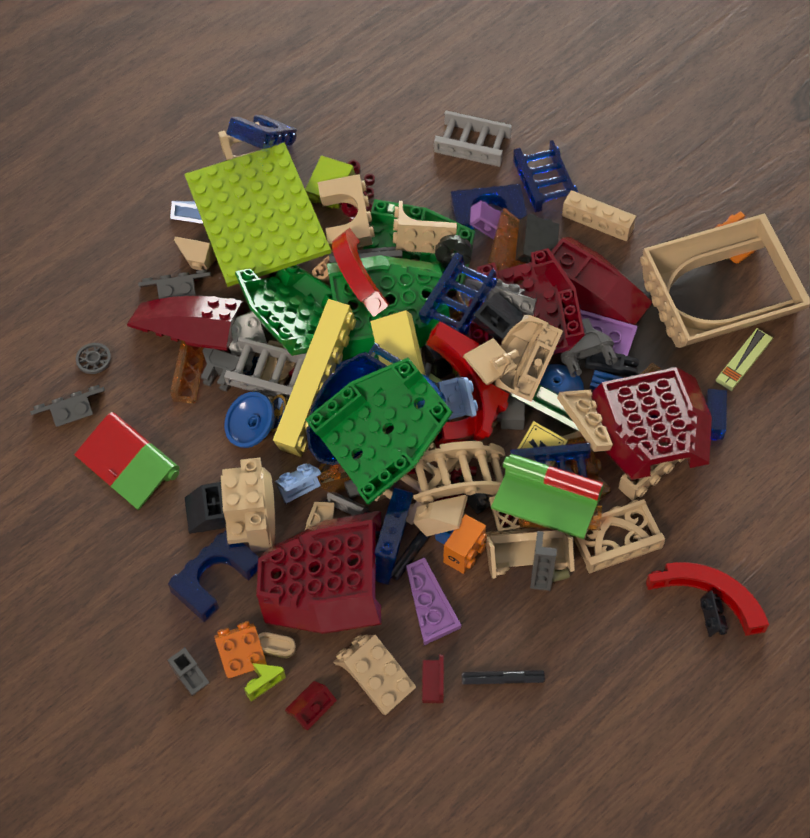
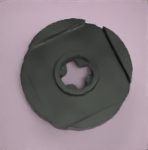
(450, 242)

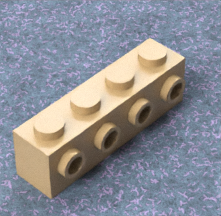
(598, 215)
(638, 487)

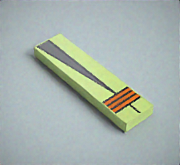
(744, 359)

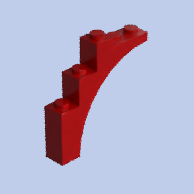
(489, 398)

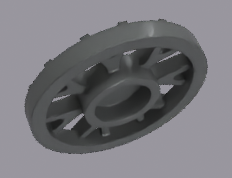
(93, 358)

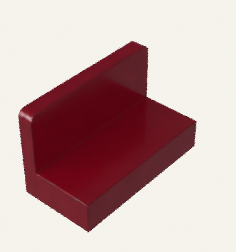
(433, 681)
(311, 704)

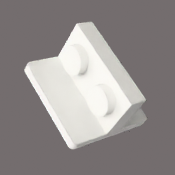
(246, 326)

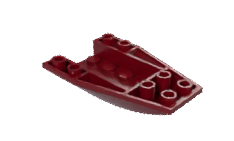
(599, 284)

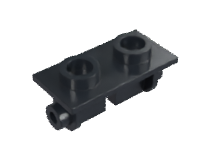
(477, 501)
(711, 606)

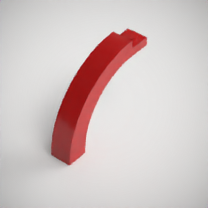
(350, 264)
(456, 431)
(710, 579)

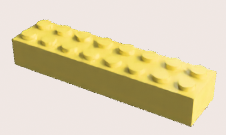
(318, 365)

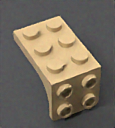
(419, 235)
(376, 671)

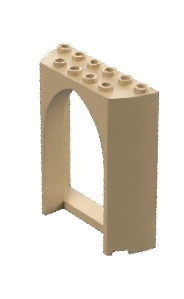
(672, 259)

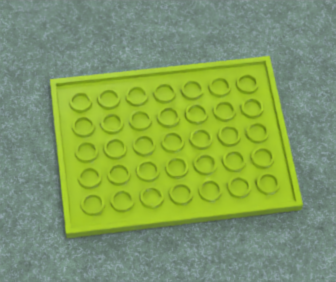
(257, 213)

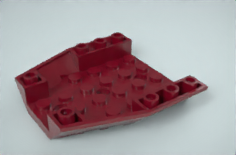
(554, 294)
(636, 438)
(335, 595)

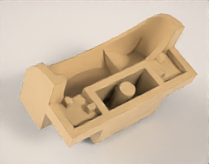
(532, 358)

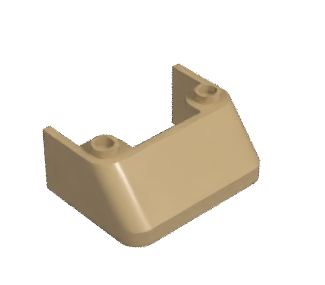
(518, 547)

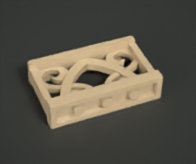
(643, 545)

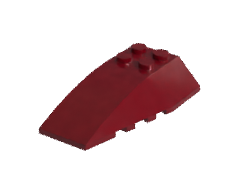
(194, 319)

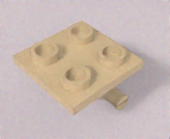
(491, 361)

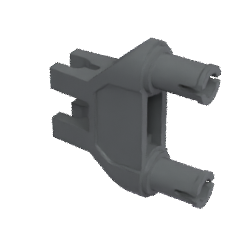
(590, 344)
(218, 363)

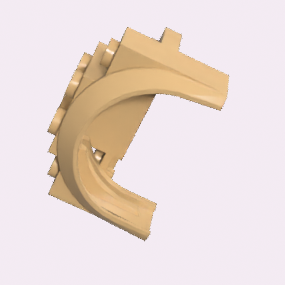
(249, 505)

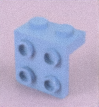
(459, 396)
(298, 482)

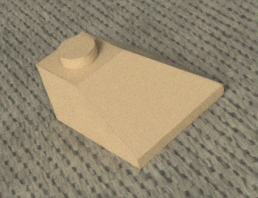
(197, 253)
(440, 515)

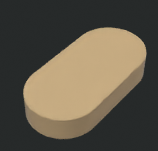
(277, 645)

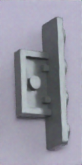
(176, 286)
(510, 292)
(70, 409)

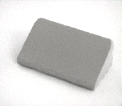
(346, 504)

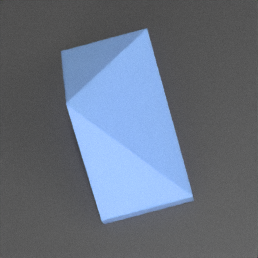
(185, 211)

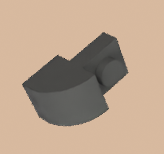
(188, 671)

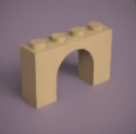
(350, 191)

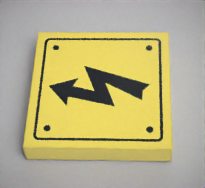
(541, 437)

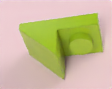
(268, 677)

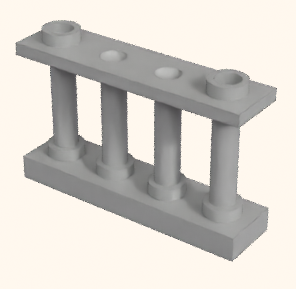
(469, 151)
(254, 382)

